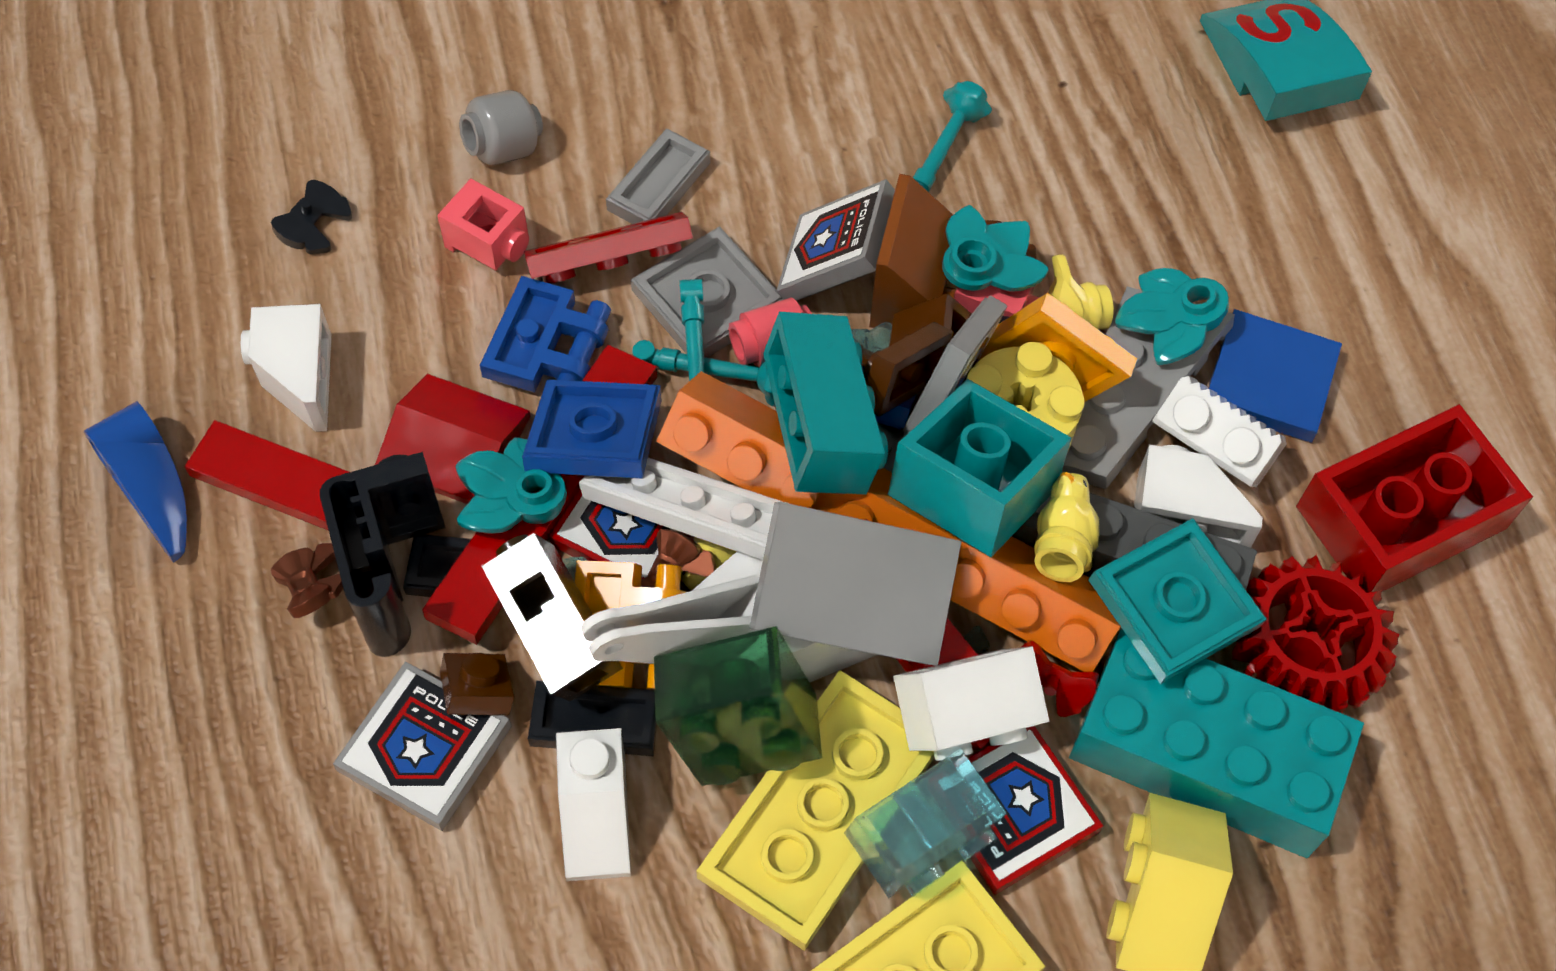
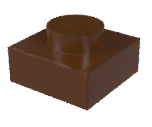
(476, 684)

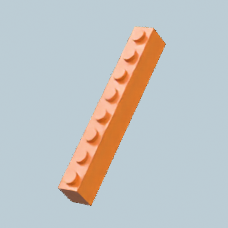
(746, 446)

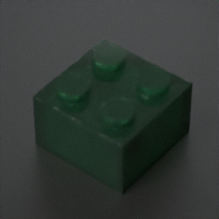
(737, 707)

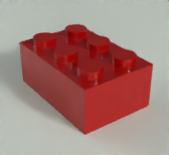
(1413, 500)

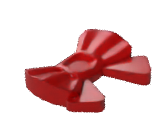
(1071, 688)

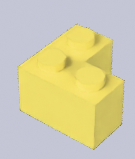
(1177, 889)

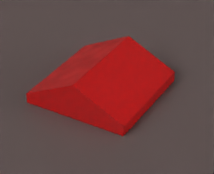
(448, 426)

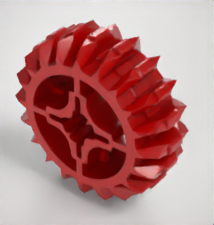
(1321, 617)

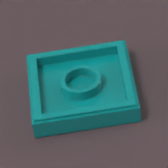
(1176, 600)

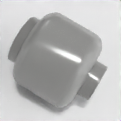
(500, 127)

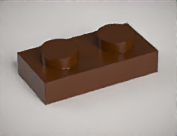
(905, 366)

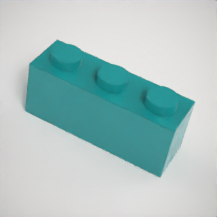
(824, 404)

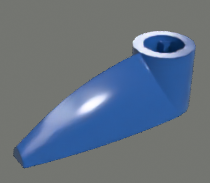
(144, 472)

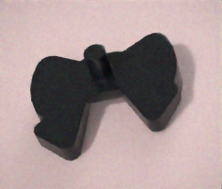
(298, 228)

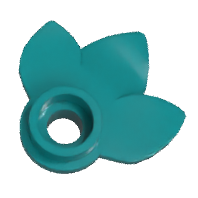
(994, 252)
(1169, 312)
(505, 490)

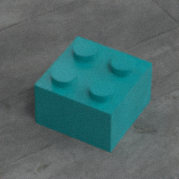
(978, 466)

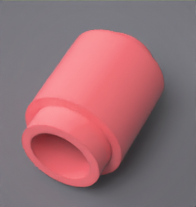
(754, 328)

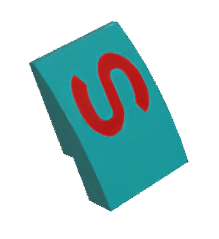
(1287, 56)

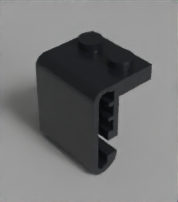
(364, 516)

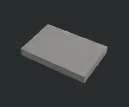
(855, 584)

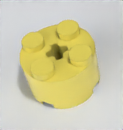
(1033, 382)

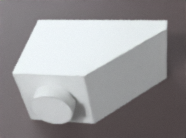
(292, 358)
(1191, 486)
(593, 804)

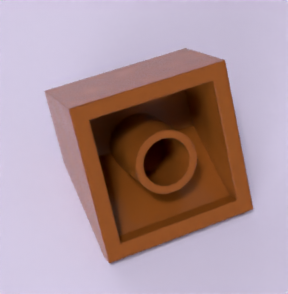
(910, 252)

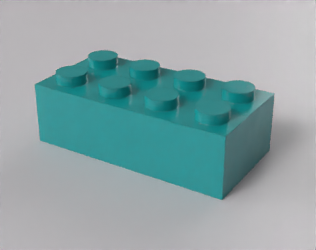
(1221, 746)

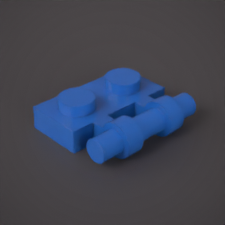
(531, 329)

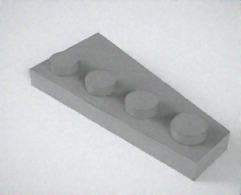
(1119, 418)

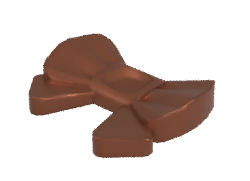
(682, 551)
(299, 573)

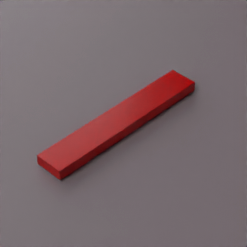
(465, 597)

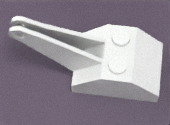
(708, 613)

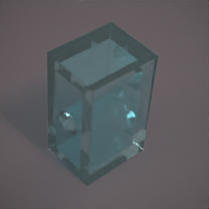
(926, 824)

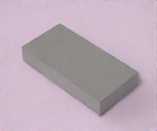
(658, 179)

